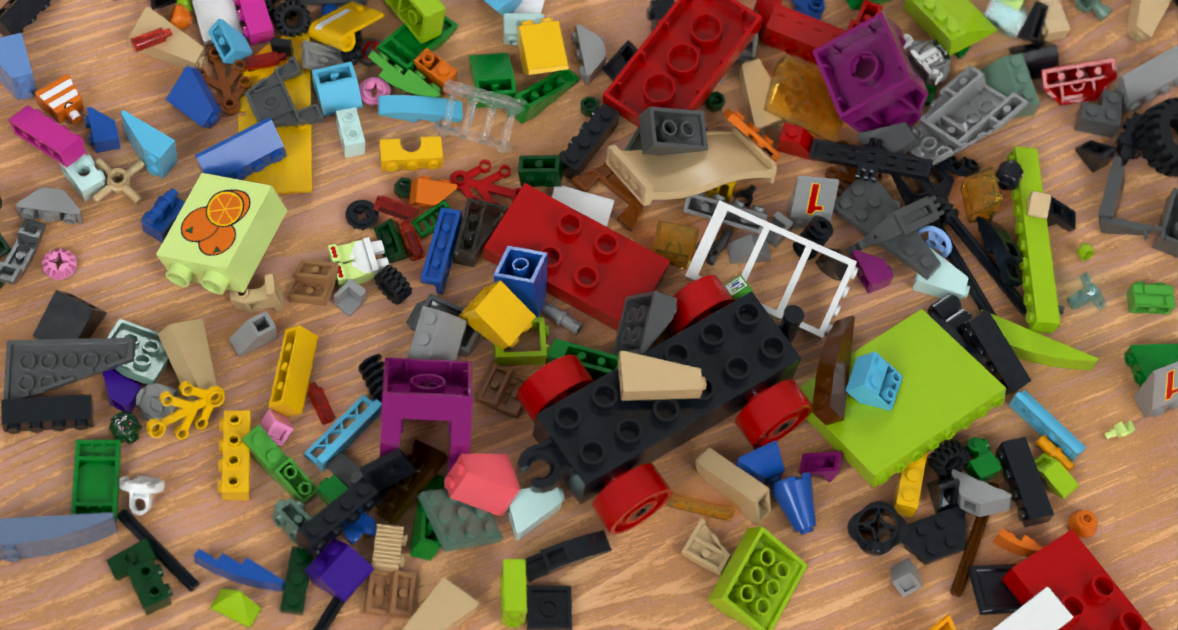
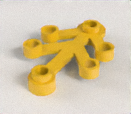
(187, 410)

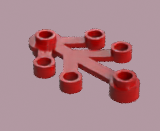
(485, 185)

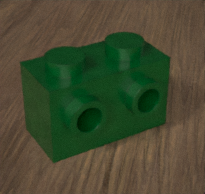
(540, 170)
(149, 586)

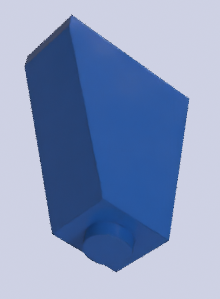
(194, 98)

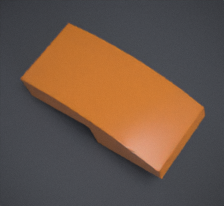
(1009, 541)

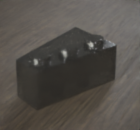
(476, 228)

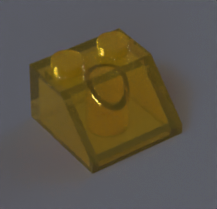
(675, 243)

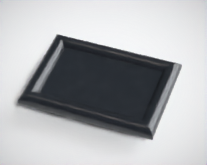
(990, 591)

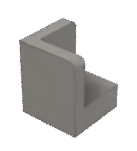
(783, 222)
(350, 297)
(906, 577)

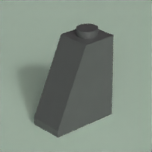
(895, 138)

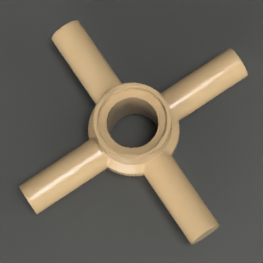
(121, 187)

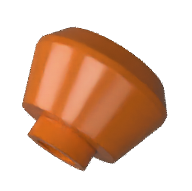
(180, 17)
(1083, 523)

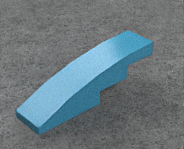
(416, 107)

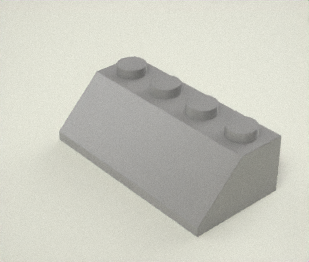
(1149, 80)
(437, 335)

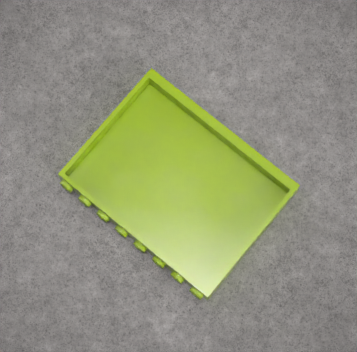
(937, 397)

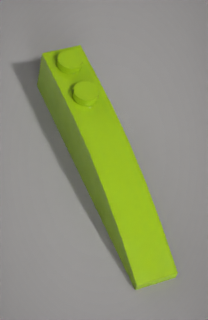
(1042, 349)

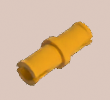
(1051, 450)

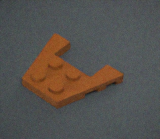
(607, 177)

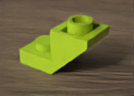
(1056, 476)

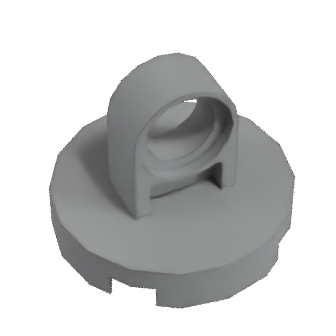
(150, 404)

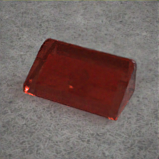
(395, 208)

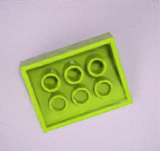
(950, 22)
(758, 580)

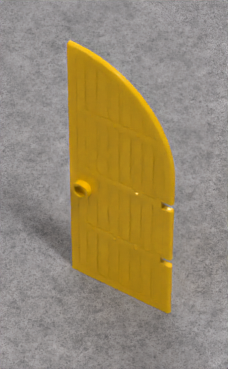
(294, 171)

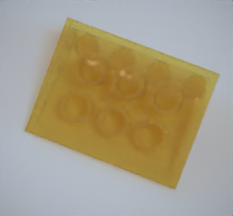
(803, 99)

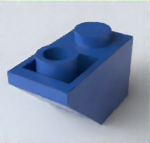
(104, 131)

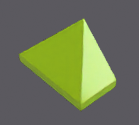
(236, 606)

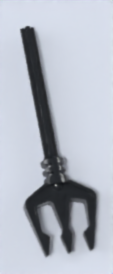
(942, 192)

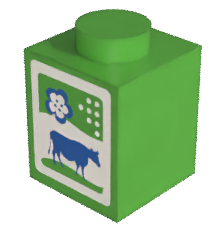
(738, 287)

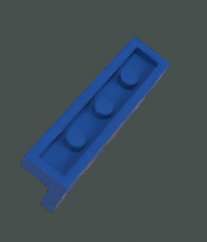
(442, 249)

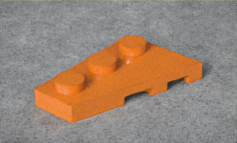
(751, 130)

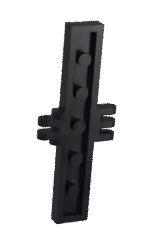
(871, 160)

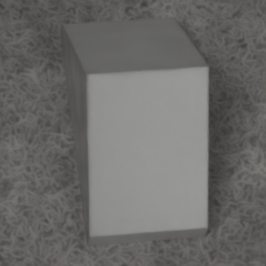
(741, 249)

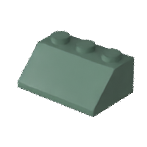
(1011, 75)

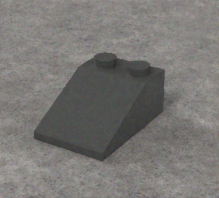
(672, 131)

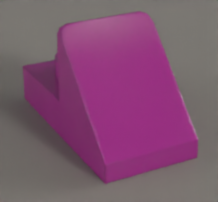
(821, 464)

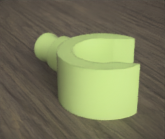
(1120, 430)

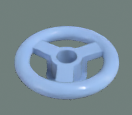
(935, 239)

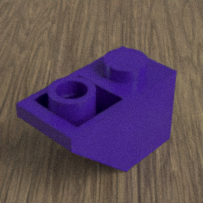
(121, 390)

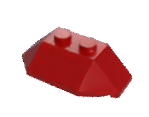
(1078, 80)

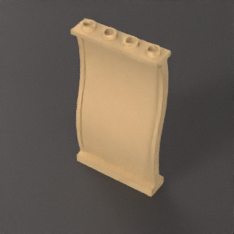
(675, 176)

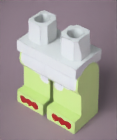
(357, 260)

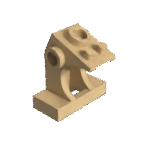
(266, 297)

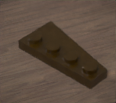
(399, 498)

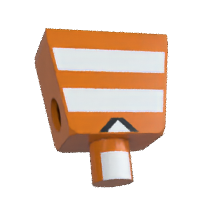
(61, 100)

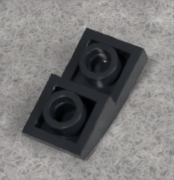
(964, 167)

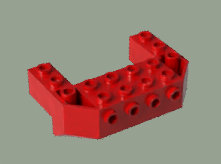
(800, 33)

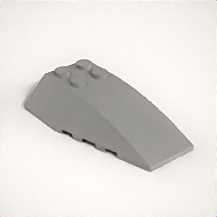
(963, 116)

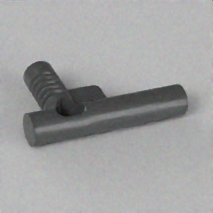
(716, 248)

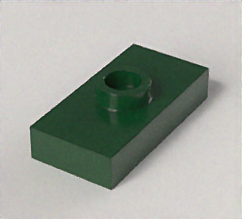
(130, 557)

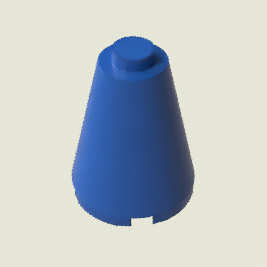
(796, 501)

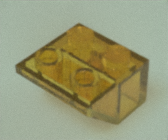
(981, 195)

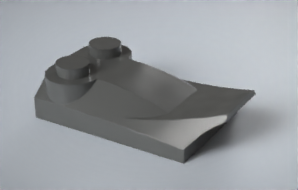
(470, 335)

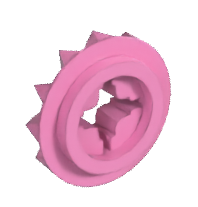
(367, 87)
(65, 270)

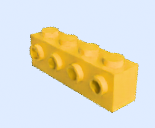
(293, 371)
(236, 456)

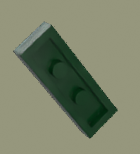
(296, 582)

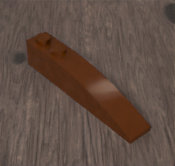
(833, 373)

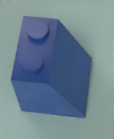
(525, 275)

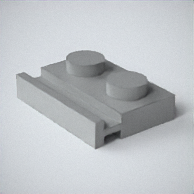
(319, 56)

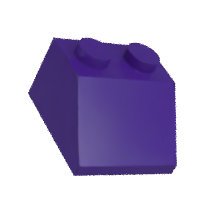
(339, 570)

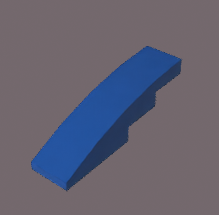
(247, 573)

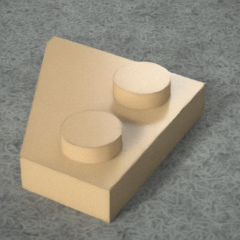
(705, 549)

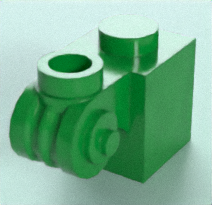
(985, 464)

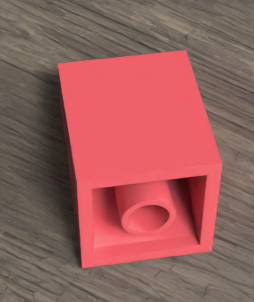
(483, 482)

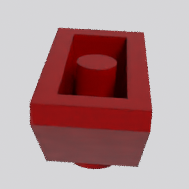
(795, 141)

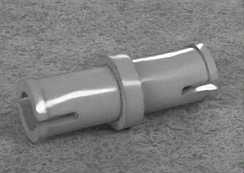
(562, 318)

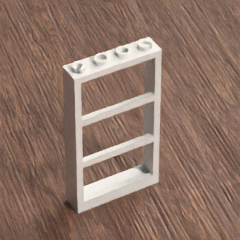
(710, 235)

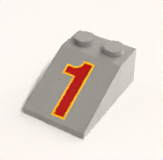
(810, 198)
(1159, 391)

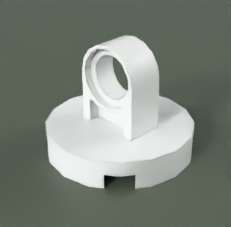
(142, 488)

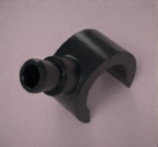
(746, 194)

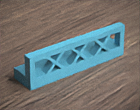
(1046, 424)
(346, 436)

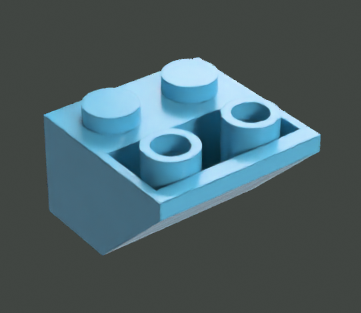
(336, 88)
(874, 381)

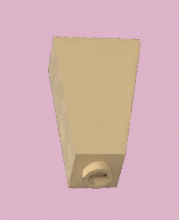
(1144, 18)
(177, 50)
(755, 87)
(189, 353)
(656, 379)
(735, 485)
(443, 609)

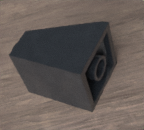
(68, 318)

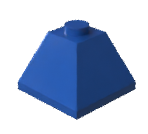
(763, 463)

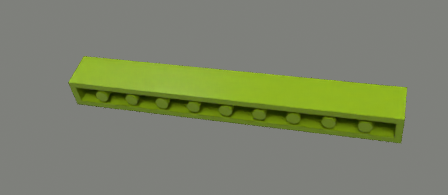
(1034, 247)

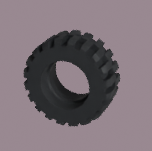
(1156, 139)

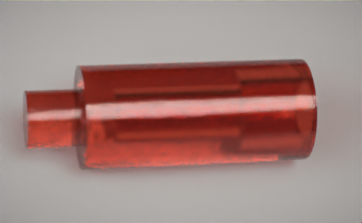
(150, 39)
(264, 60)
(411, 241)
(321, 404)

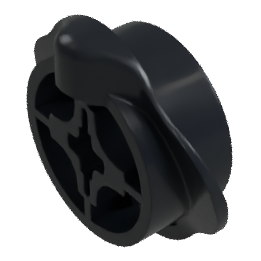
(877, 547)

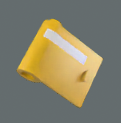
(340, 25)

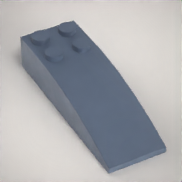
(52, 534)

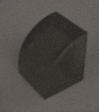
(832, 267)

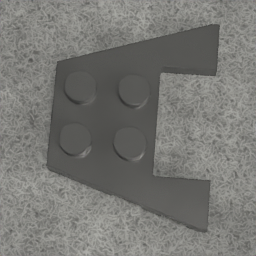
(272, 99)

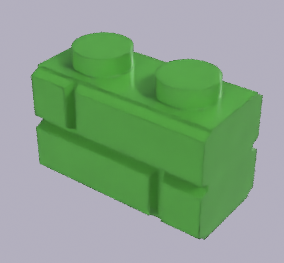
(1150, 298)

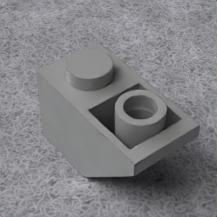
(254, 334)

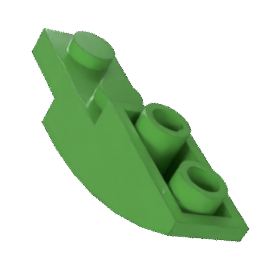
(411, 82)
(278, 465)

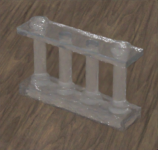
(474, 96)

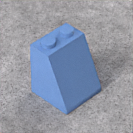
(15, 67)

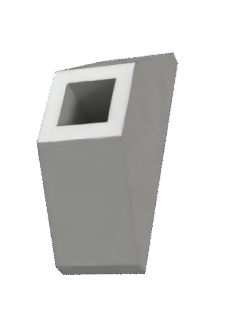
(589, 52)
(50, 206)
(979, 497)

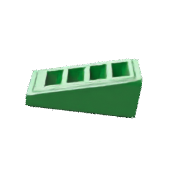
(426, 215)

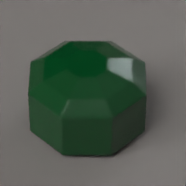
(715, 101)
(588, 104)
(402, 187)

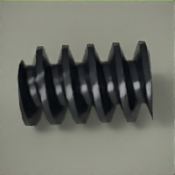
(817, 231)
(373, 375)

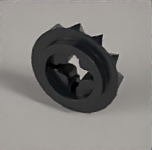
(359, 207)

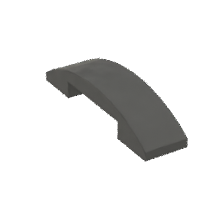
(22, 252)

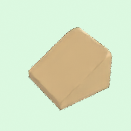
(1038, 204)

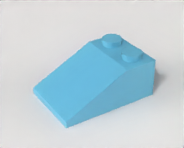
(151, 145)

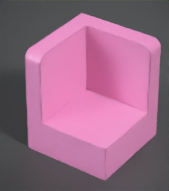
(276, 426)

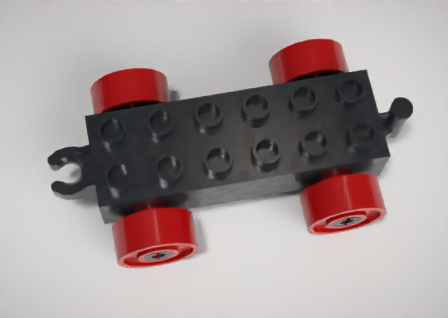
(610, 443)

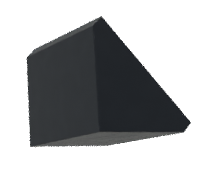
(1037, 56)

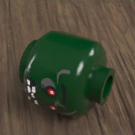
(125, 427)

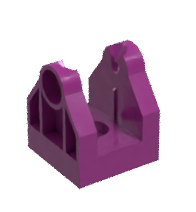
(872, 76)
(427, 392)

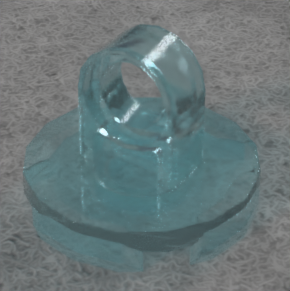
(1089, 293)

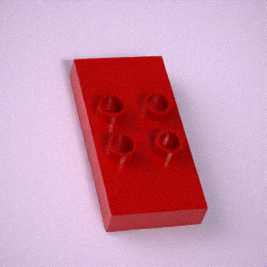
(683, 57)
(586, 260)
(1079, 585)

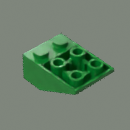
(492, 74)

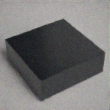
(282, 45)

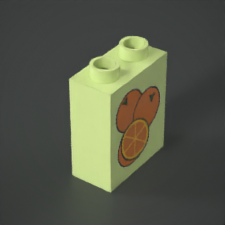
(221, 233)

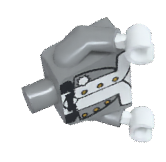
(927, 59)

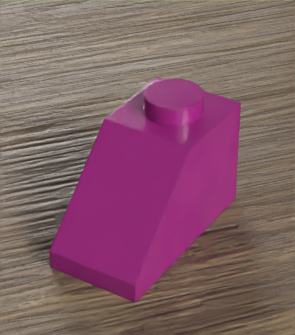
(872, 271)

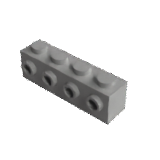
(705, 205)

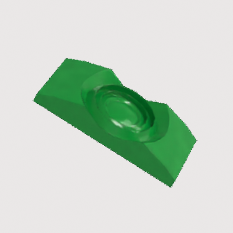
(404, 47)
(96, 477)

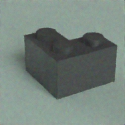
(1100, 118)

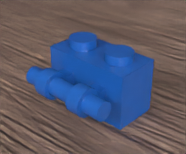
(162, 216)

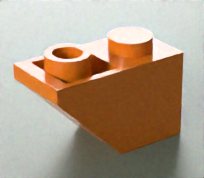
(435, 69)
(428, 192)

